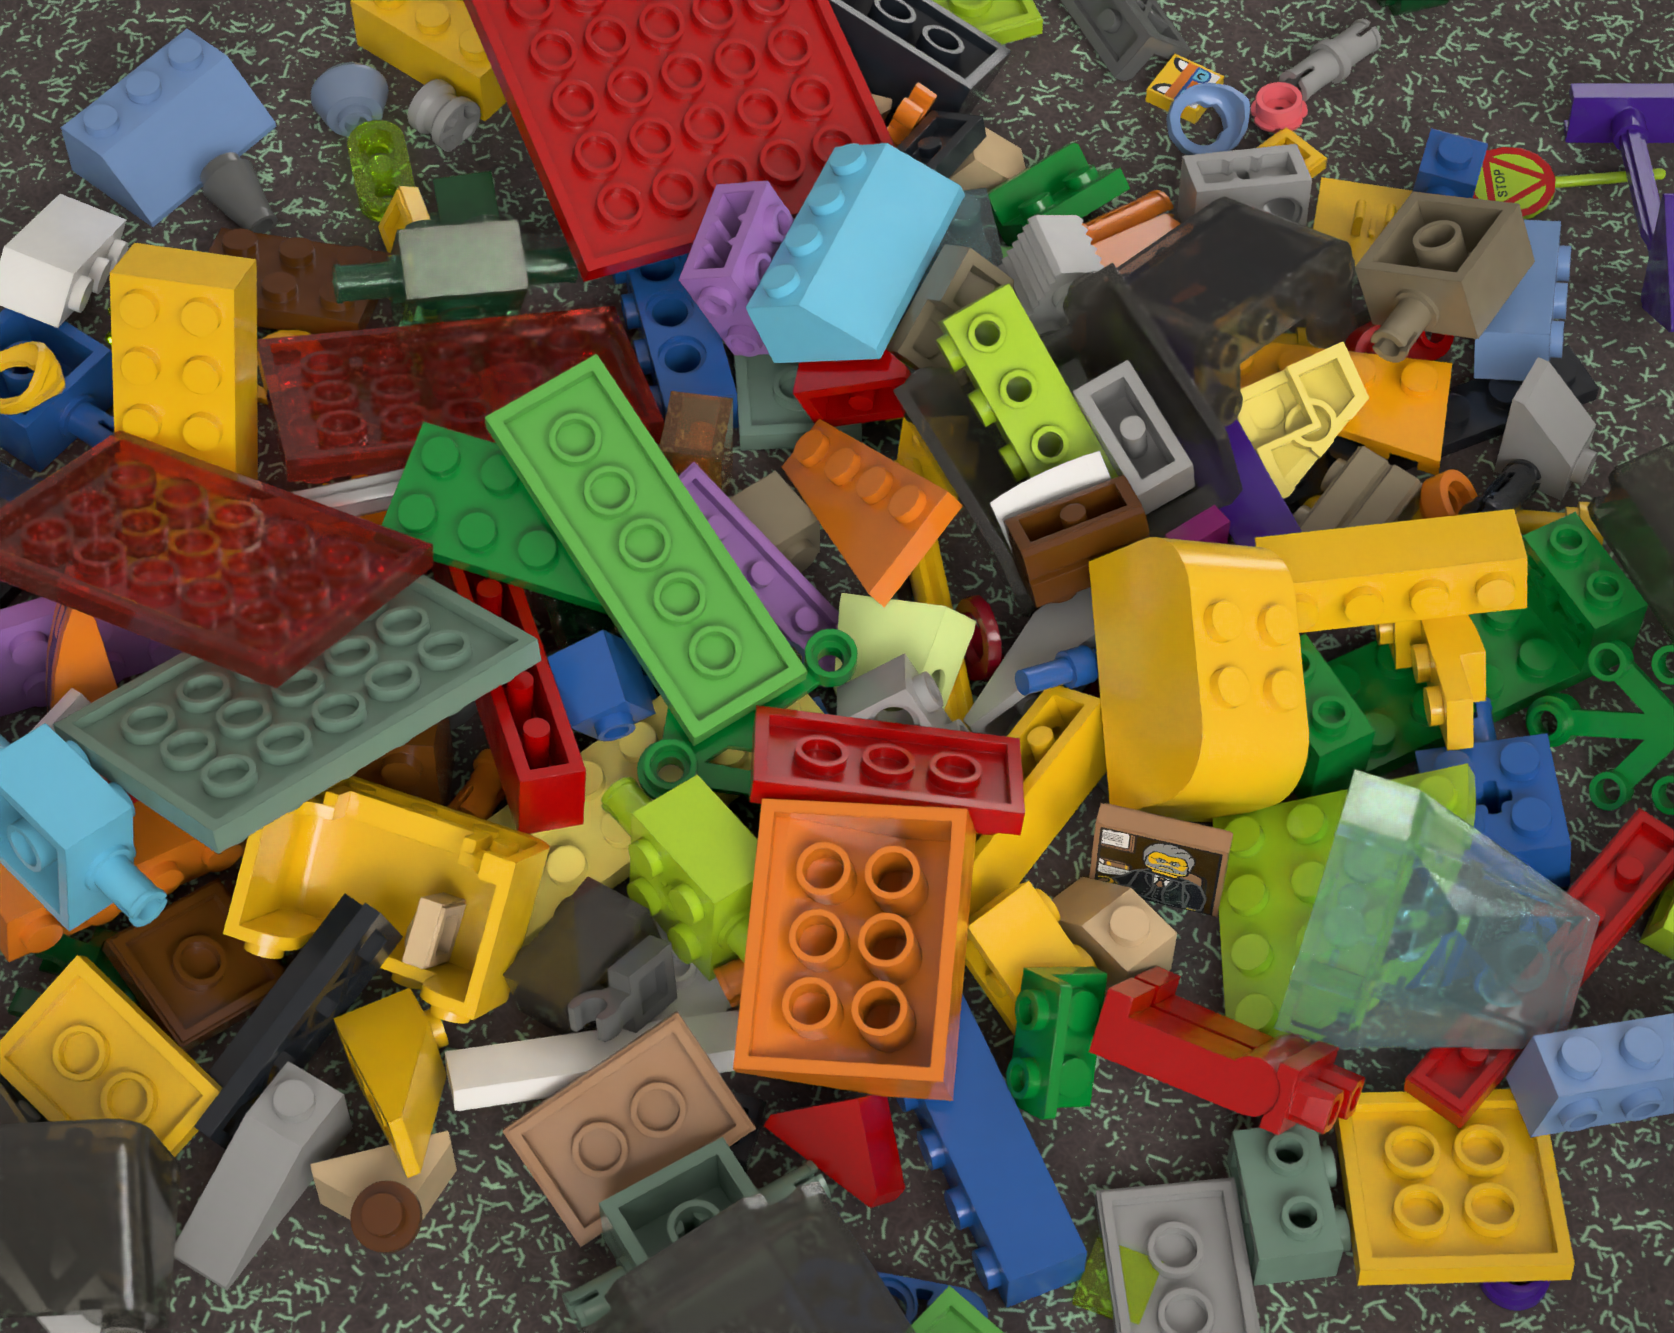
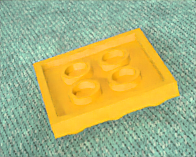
(1449, 1199)

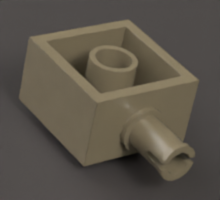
(1442, 269)

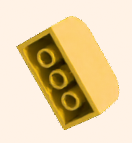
(1198, 677)

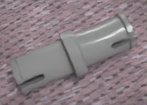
(1333, 59)

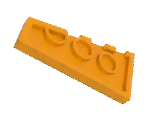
(1403, 405)

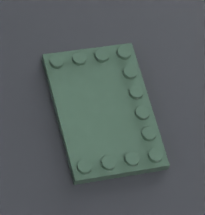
(239, 753)

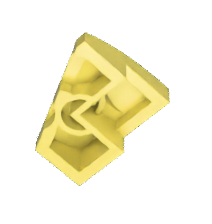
(1300, 412)

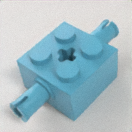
(70, 833)

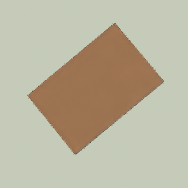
(626, 1122)

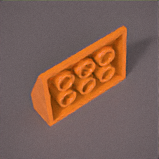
(857, 947)

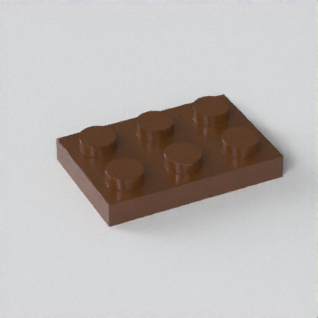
(297, 280)

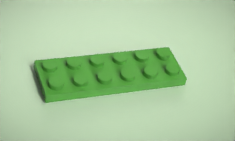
(645, 549)

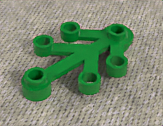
(1652, 725)
(693, 760)

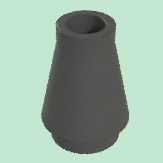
(237, 192)

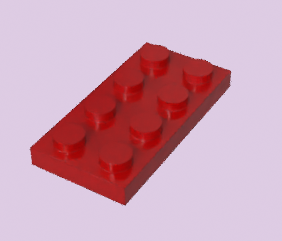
(887, 764)

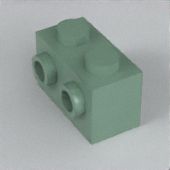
(1288, 1204)

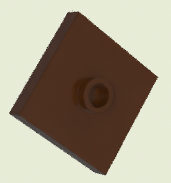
(189, 971)

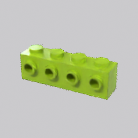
(1017, 385)

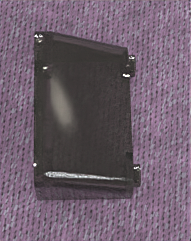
(87, 1223)

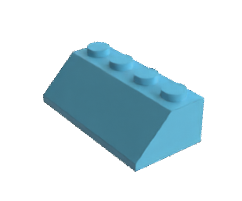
(853, 256)

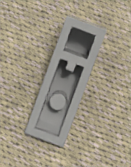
(1048, 631)
(262, 1173)

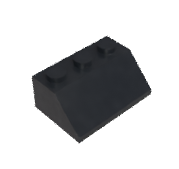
(920, 43)

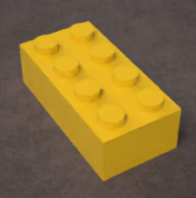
(187, 353)

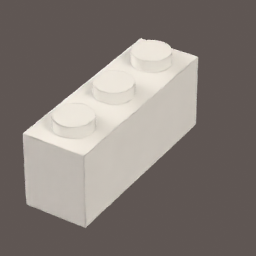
(60, 260)

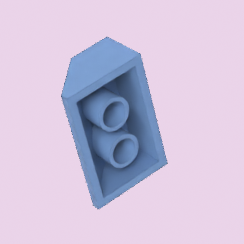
(163, 126)

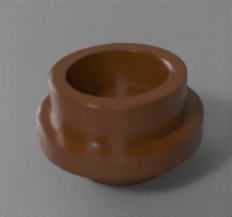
(386, 1217)

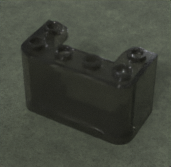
(1236, 284)

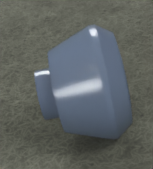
(349, 96)

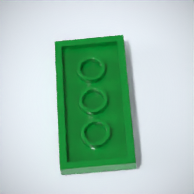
(481, 517)

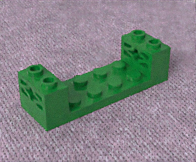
(1374, 715)

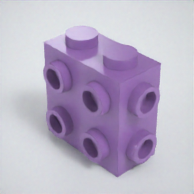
(731, 257)

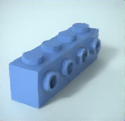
(1595, 1075)

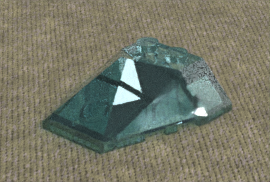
(1431, 934)

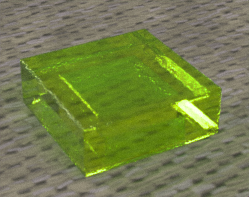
(1094, 1288)

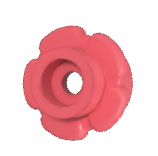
(1278, 107)

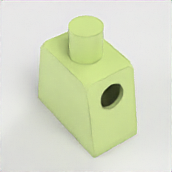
(928, 634)

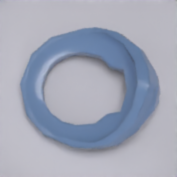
(1229, 104)

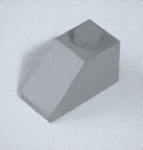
(1549, 430)

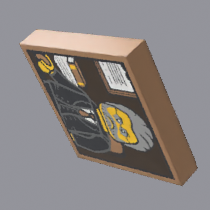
(1161, 858)

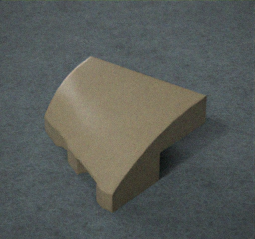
(952, 283)

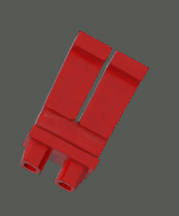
(1221, 1058)

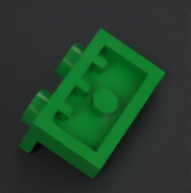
(1053, 186)
(1053, 1038)

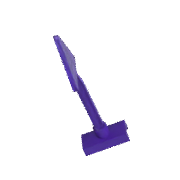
(1630, 119)

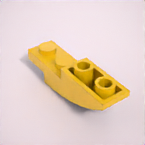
(1453, 664)

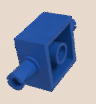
(75, 413)
(1514, 794)

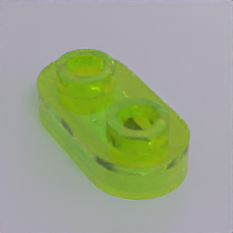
(382, 173)

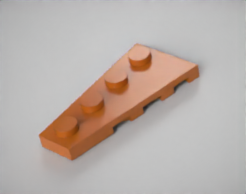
(869, 506)

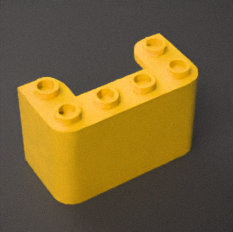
(390, 854)

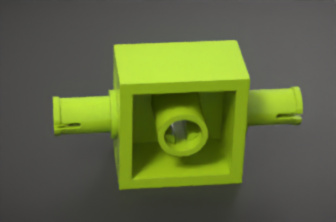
(689, 868)

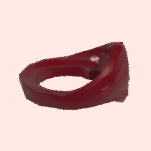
(985, 646)

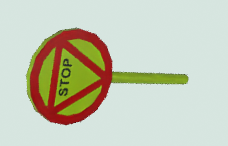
(1528, 180)

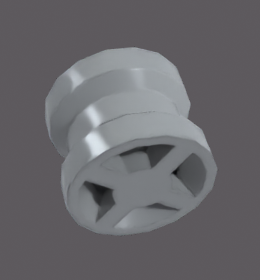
(443, 114)

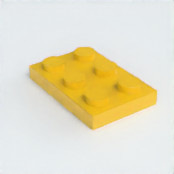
(99, 1056)

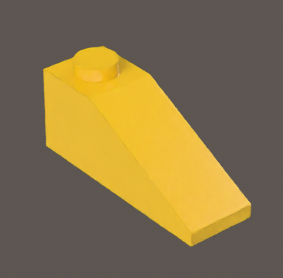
(399, 1070)

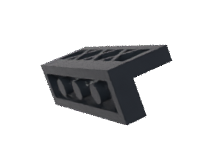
(298, 1011)

